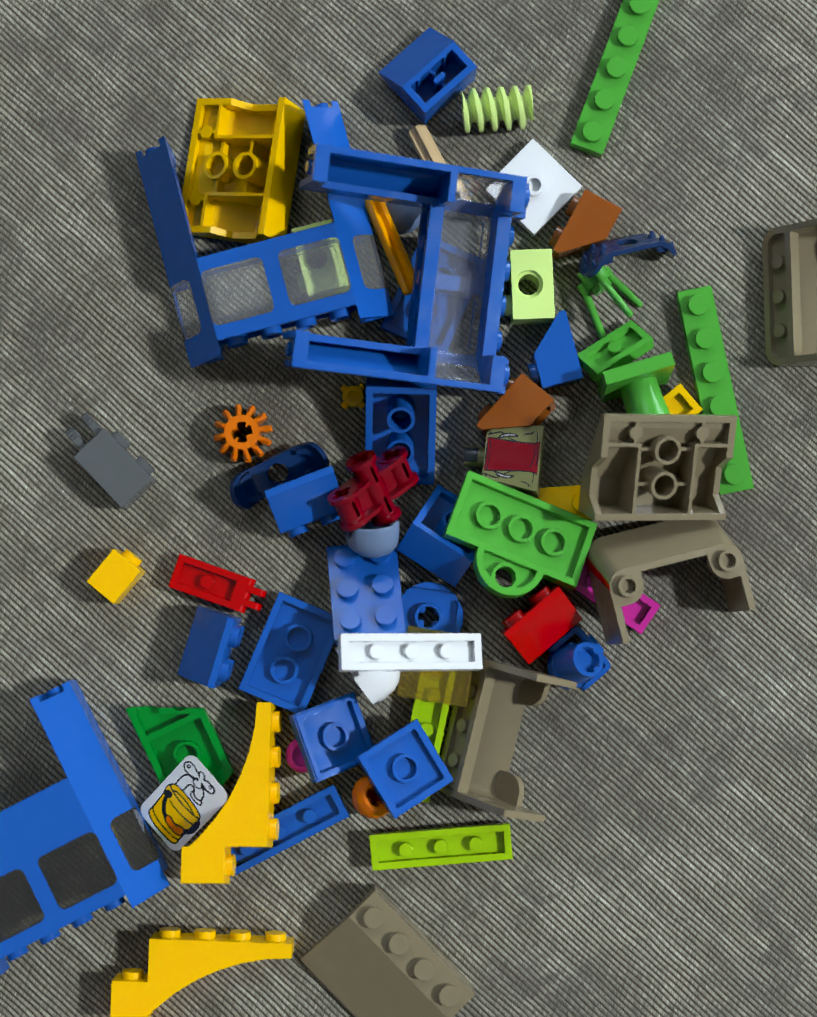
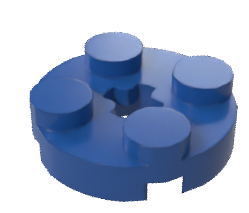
(440, 599)

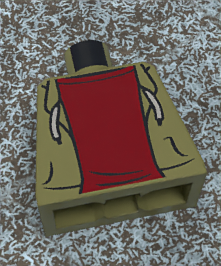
(511, 457)

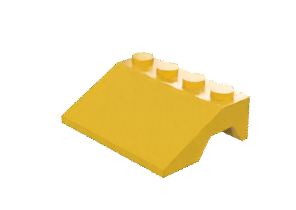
(242, 168)

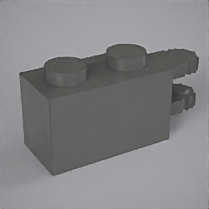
(112, 464)

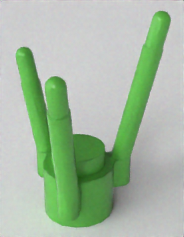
(598, 284)

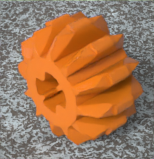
(233, 427)

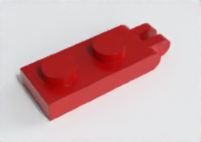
(215, 584)

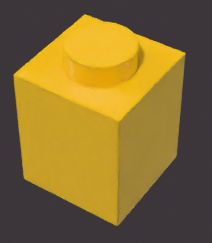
(117, 575)

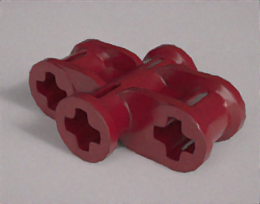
(373, 488)

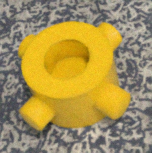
(352, 396)

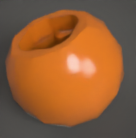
(367, 800)

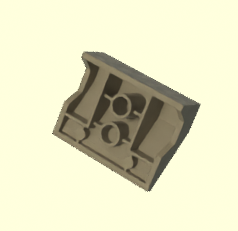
(657, 467)
(386, 965)

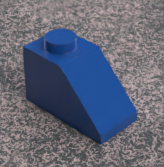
(556, 357)

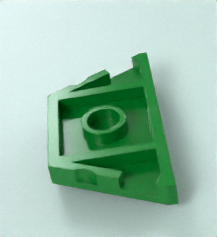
(178, 732)

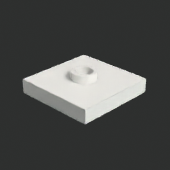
(548, 182)

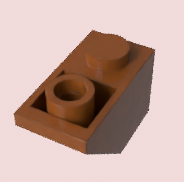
(588, 224)
(520, 406)

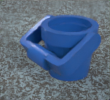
(578, 661)

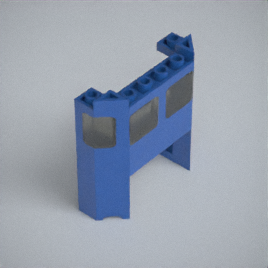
(74, 841)

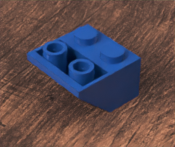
(429, 73)
(210, 647)

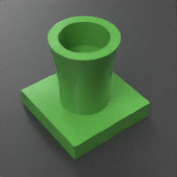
(639, 384)

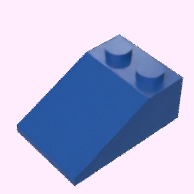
(405, 417)

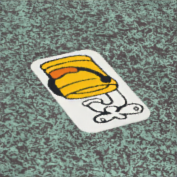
(183, 803)

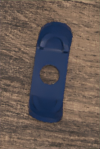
(603, 252)
(300, 460)

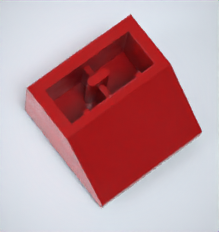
(541, 623)

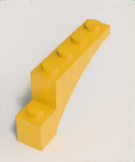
(248, 813)
(185, 957)

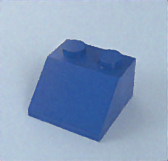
(303, 502)
(427, 546)

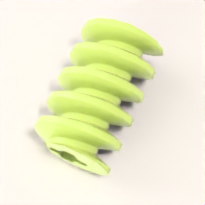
(497, 108)

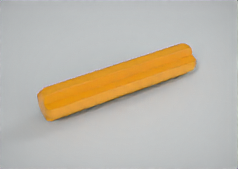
(391, 244)

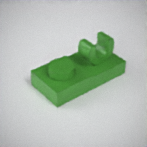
(615, 350)

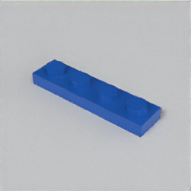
(296, 825)

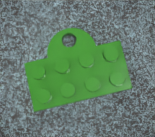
(517, 536)

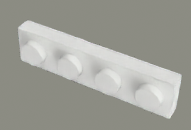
(410, 652)

